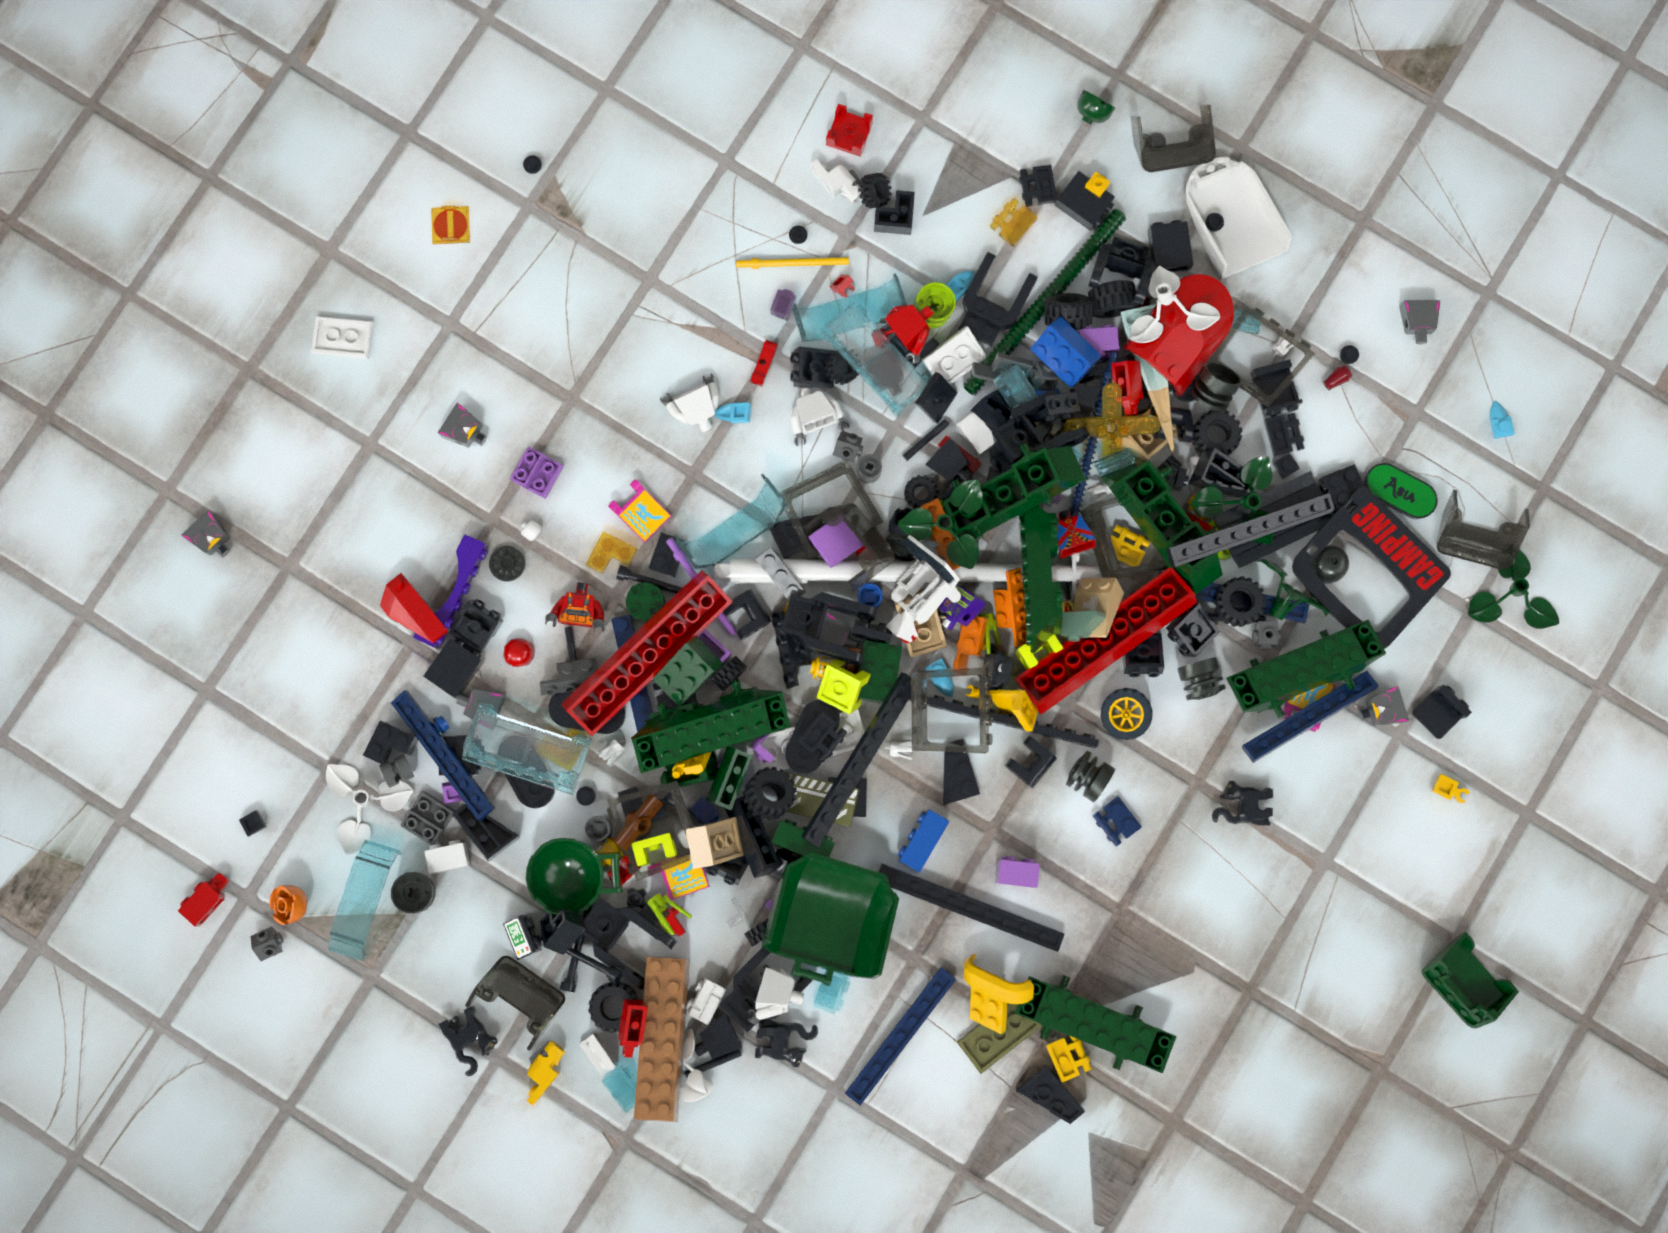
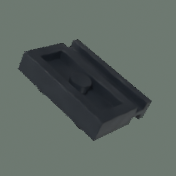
(663, 558)

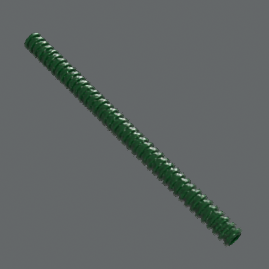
(1058, 285)

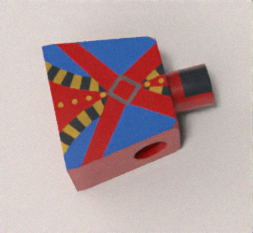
(1073, 535)

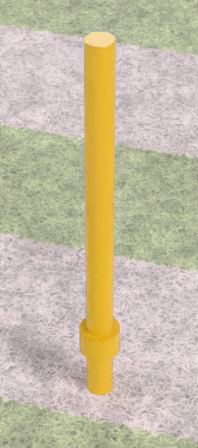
(755, 263)

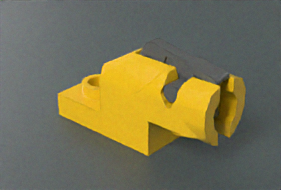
(543, 1069)

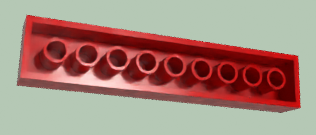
(646, 653)
(1082, 660)

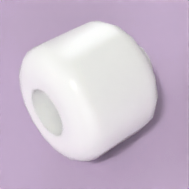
(531, 529)

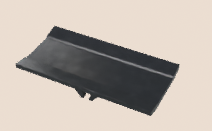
(1280, 497)

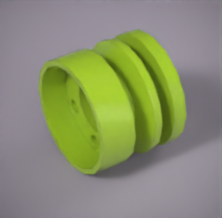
(937, 296)

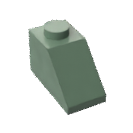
(1080, 624)

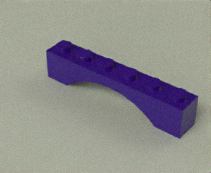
(469, 556)

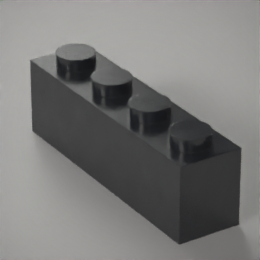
(754, 840)

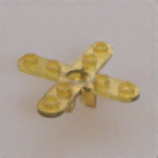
(1113, 416)

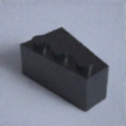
(994, 410)
(1219, 471)
(487, 835)

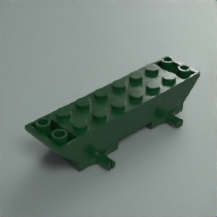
(1027, 484)
(1149, 502)
(1042, 596)
(1305, 668)
(691, 733)
(1107, 1029)

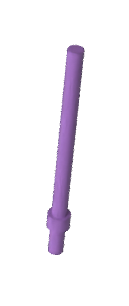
(679, 556)

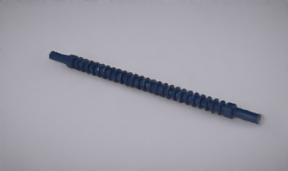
(1076, 504)

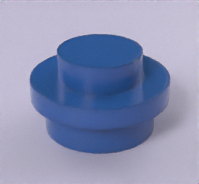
(440, 724)

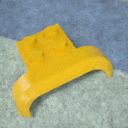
(992, 994)

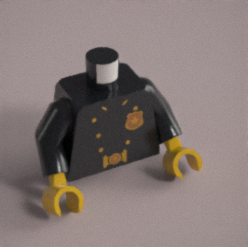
(999, 668)

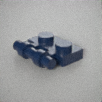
(1121, 817)

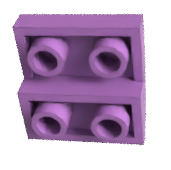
(536, 472)
(835, 543)

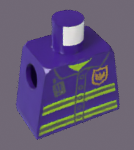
(962, 611)

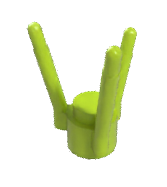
(991, 623)
(658, 905)

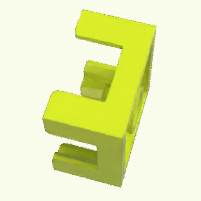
(1027, 658)
(842, 687)
(653, 844)

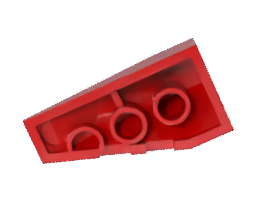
(407, 607)

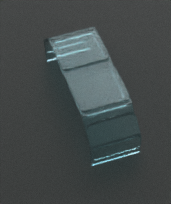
(877, 303)
(736, 530)
(361, 899)

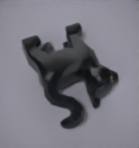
(1248, 805)
(466, 1035)
(779, 1041)

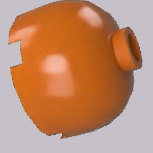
(288, 904)

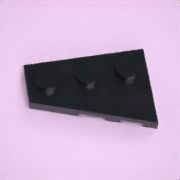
(958, 776)
(1051, 1094)

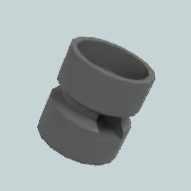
(869, 468)
(396, 771)
(598, 828)

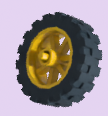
(1111, 702)

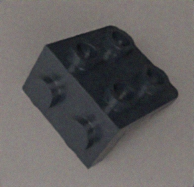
(1441, 711)

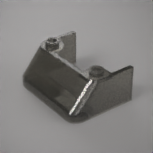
(1196, 151)
(1477, 543)
(877, 552)
(523, 991)

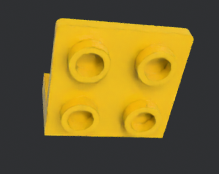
(1016, 703)

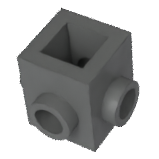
(1043, 377)
(848, 446)
(1265, 628)
(266, 943)

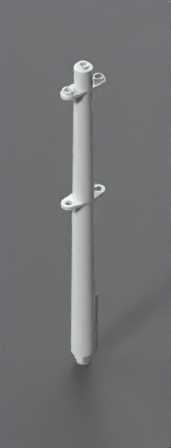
(806, 570)

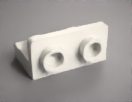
(598, 1054)

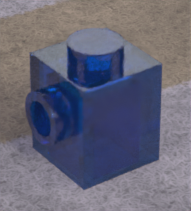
(705, 811)

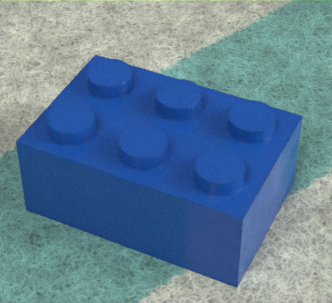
(1065, 352)
(922, 840)

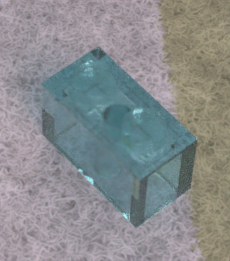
(1015, 387)
(829, 997)
(622, 1087)

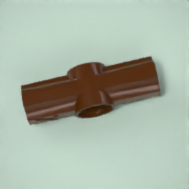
(638, 822)

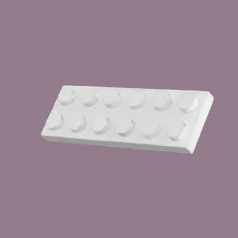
(777, 742)

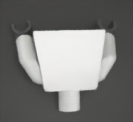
(695, 405)
(815, 412)
(774, 994)

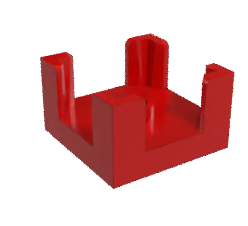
(849, 131)

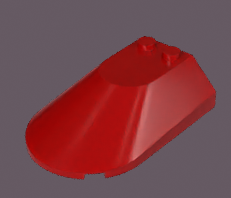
(1179, 349)

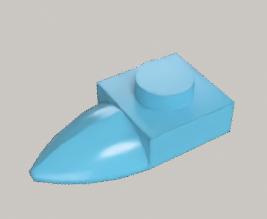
(960, 283)
(734, 412)
(1500, 421)
(943, 684)

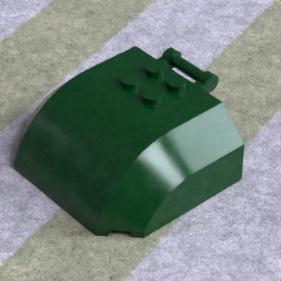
(831, 918)

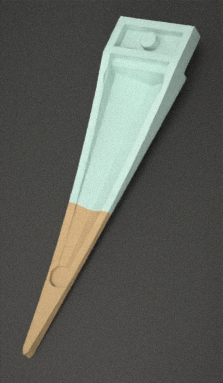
(1155, 383)

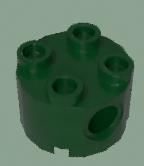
(644, 601)

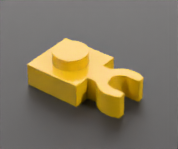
(1448, 788)

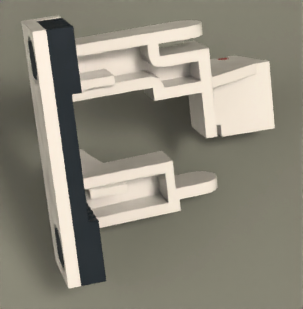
(942, 585)

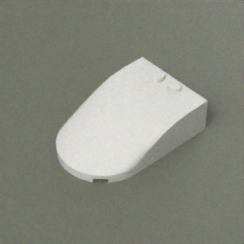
(1252, 223)

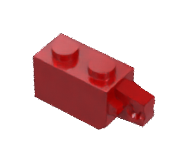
(1128, 376)
(204, 900)
(632, 1025)

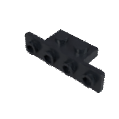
(791, 652)

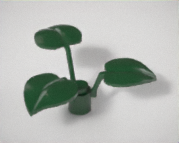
(1255, 473)
(963, 550)
(1282, 605)
(1539, 613)

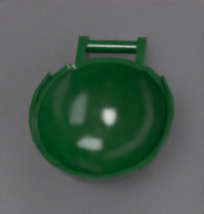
(569, 875)

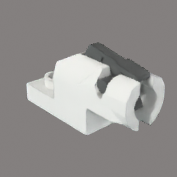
(838, 181)

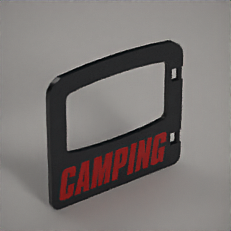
(1392, 544)

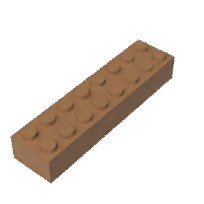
(662, 1040)

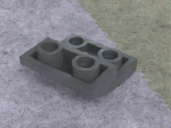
(427, 818)

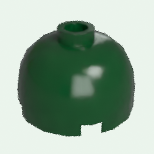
(1093, 108)

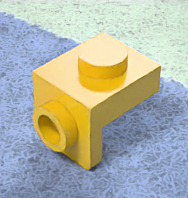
(1097, 184)

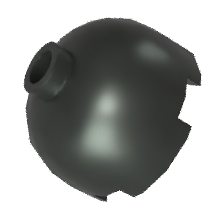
(1331, 564)

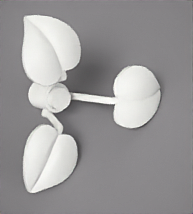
(1163, 286)
(342, 780)
(696, 1085)

